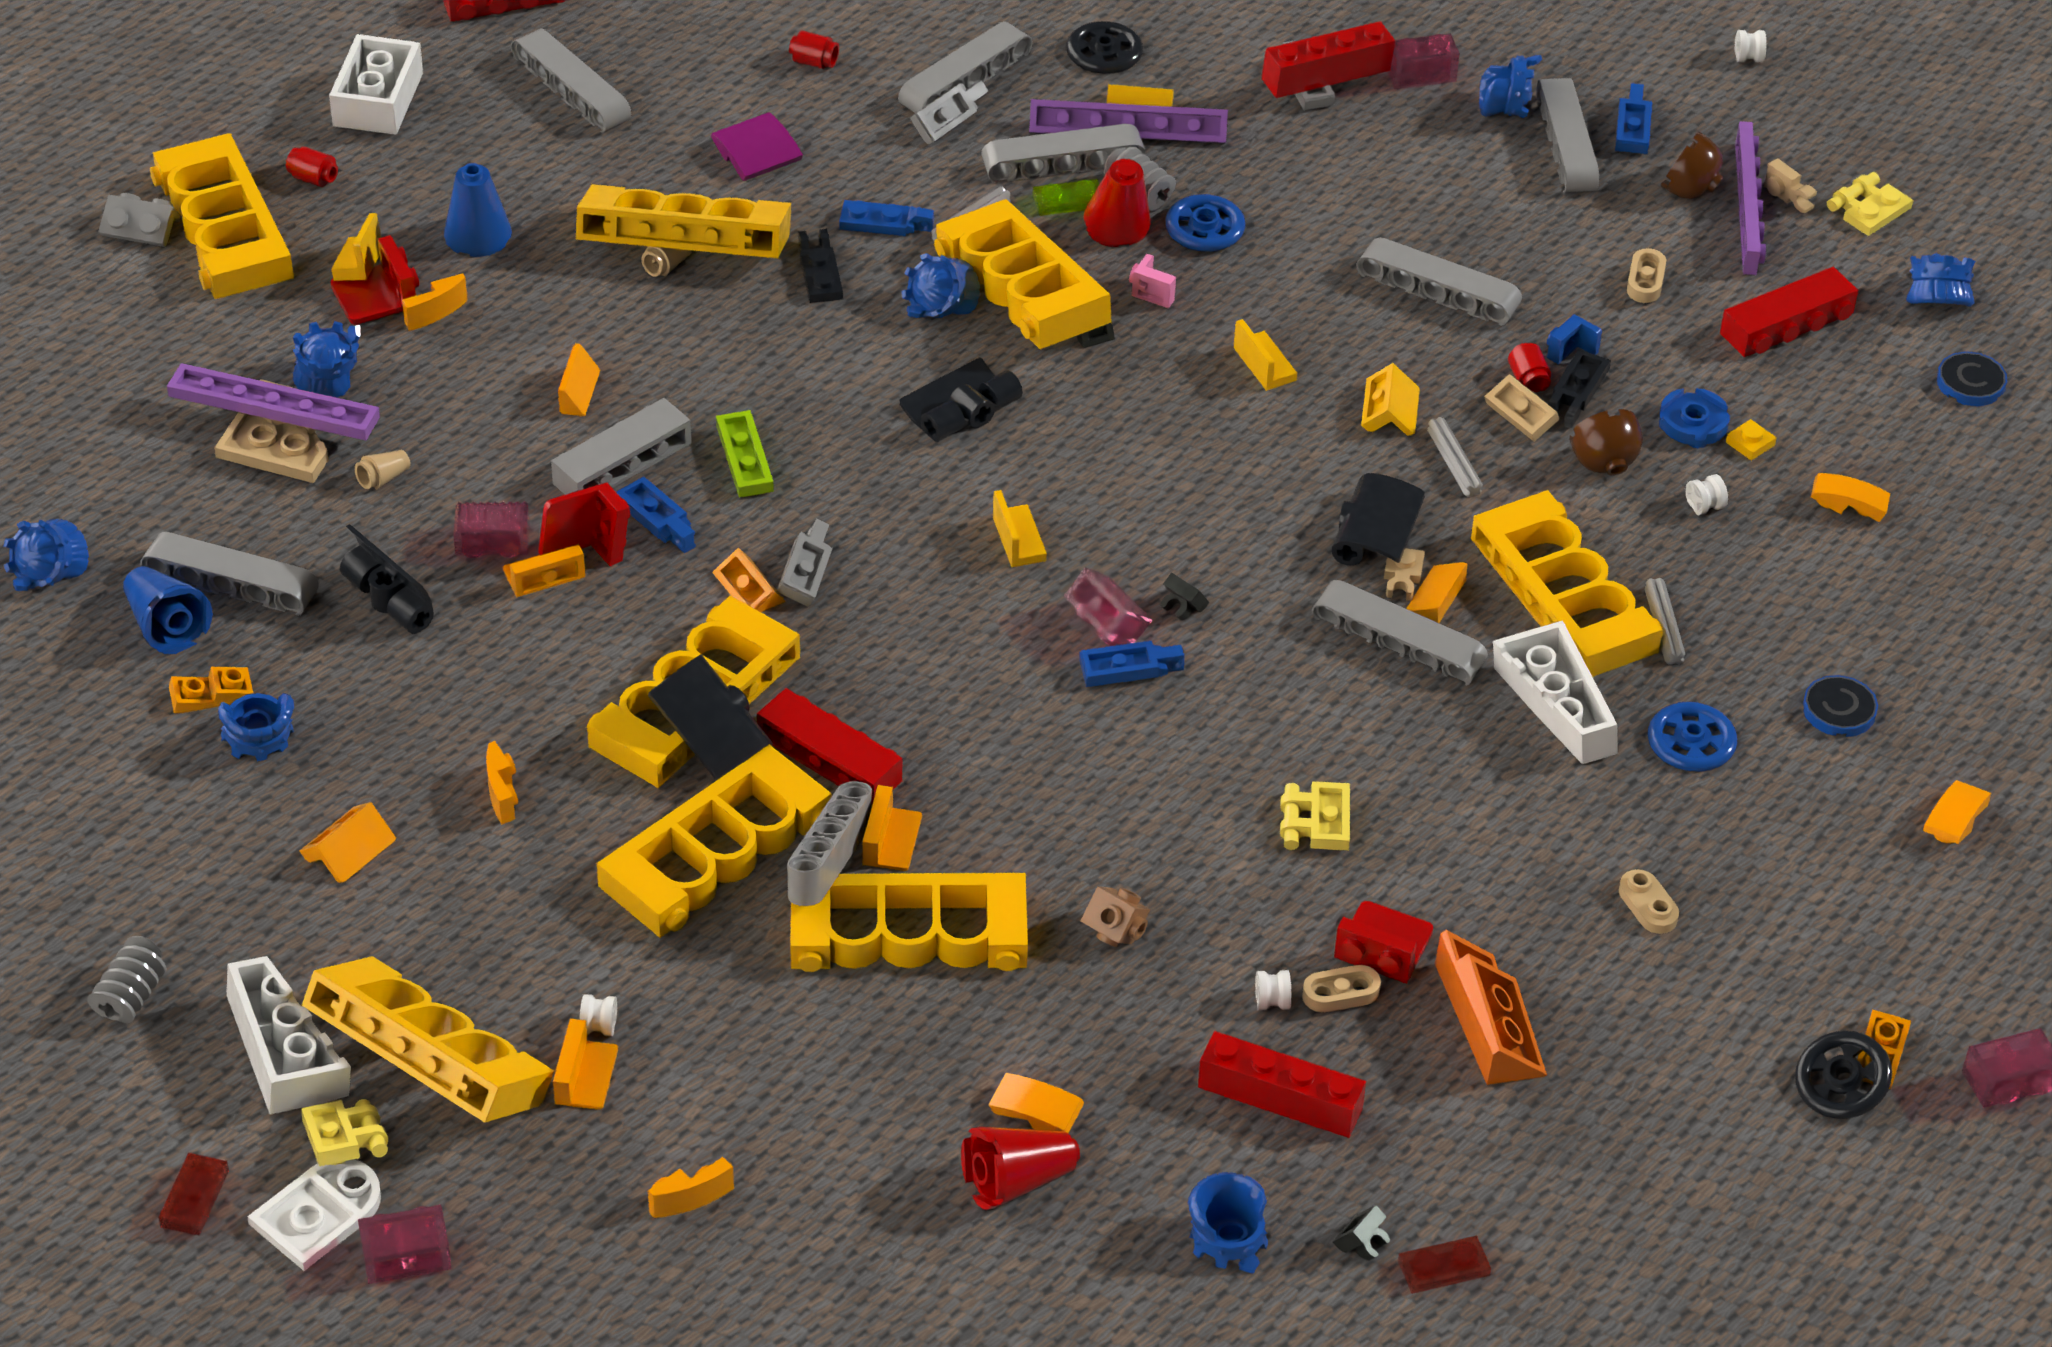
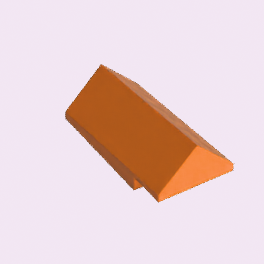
(1489, 1011)

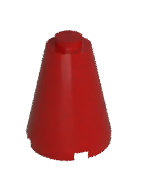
(1119, 206)
(1014, 1161)

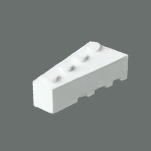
(1559, 689)
(283, 1044)

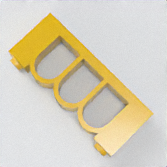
(683, 221)
(232, 268)
(1026, 273)
(1543, 520)
(729, 627)
(665, 903)
(1002, 941)
(427, 1039)

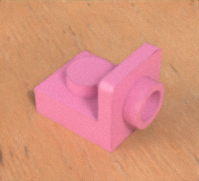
(1152, 284)

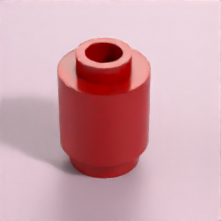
(814, 50)
(311, 166)
(1530, 367)

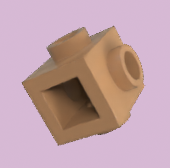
(1116, 915)

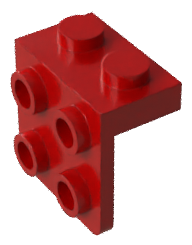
(384, 288)
(586, 518)
(1383, 940)

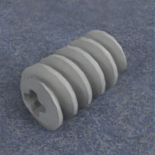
(1157, 182)
(128, 980)

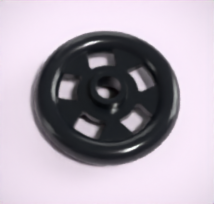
(1104, 47)
(1856, 1102)

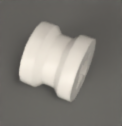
(1750, 46)
(1707, 494)
(1273, 990)
(599, 1014)

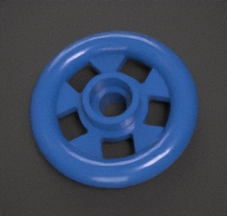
(1205, 222)
(1695, 759)

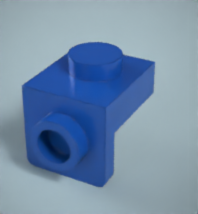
(1573, 334)

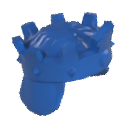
(1507, 87)
(1941, 280)
(941, 287)
(325, 359)
(45, 553)
(257, 724)
(1228, 1219)

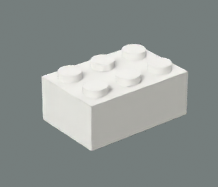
(376, 84)

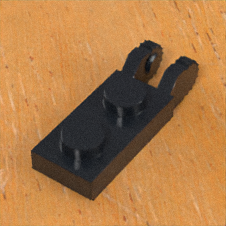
(820, 269)
(1579, 384)

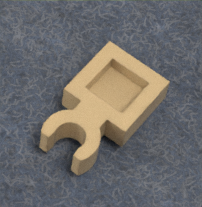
(1786, 184)
(1405, 573)

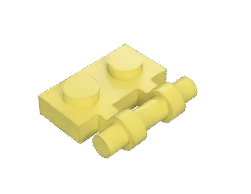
(1876, 209)
(1329, 816)
(332, 1134)

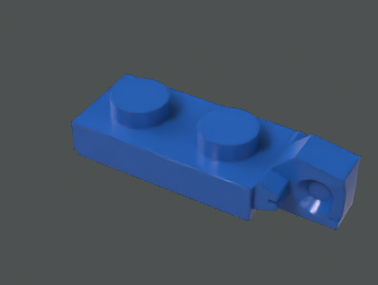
(1634, 122)
(884, 218)
(658, 513)
(1129, 662)

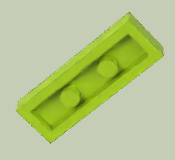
(744, 453)

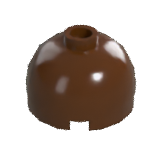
(1695, 169)
(1608, 442)

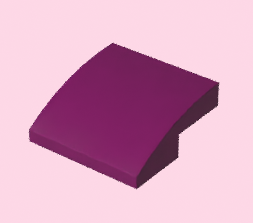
(757, 146)

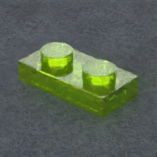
(1064, 196)

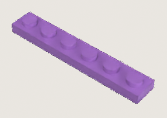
(1151, 121)
(1748, 191)
(273, 401)

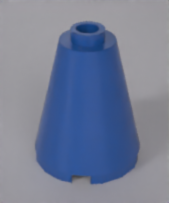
(475, 214)
(167, 609)

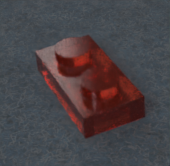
(193, 1194)
(1444, 1264)

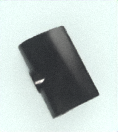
(961, 399)
(1377, 519)
(389, 585)
(709, 716)

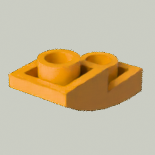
(444, 299)
(1839, 491)
(201, 693)
(501, 790)
(1956, 811)
(1890, 1034)
(1036, 1101)
(682, 1194)

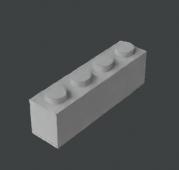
(623, 449)

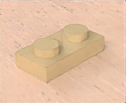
(1521, 407)

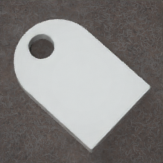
(317, 1211)

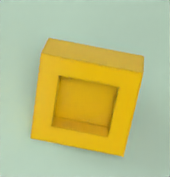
(1751, 439)

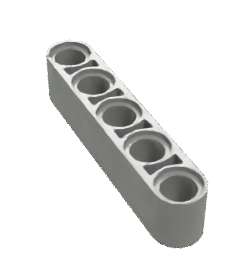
(967, 65)
(572, 79)
(1569, 134)
(1056, 152)
(1439, 280)
(232, 572)
(1400, 630)
(829, 844)

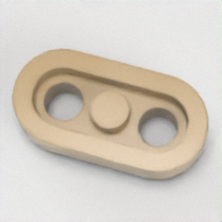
(1646, 275)
(1647, 899)
(1339, 988)

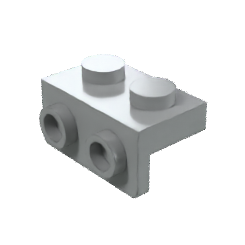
(138, 220)

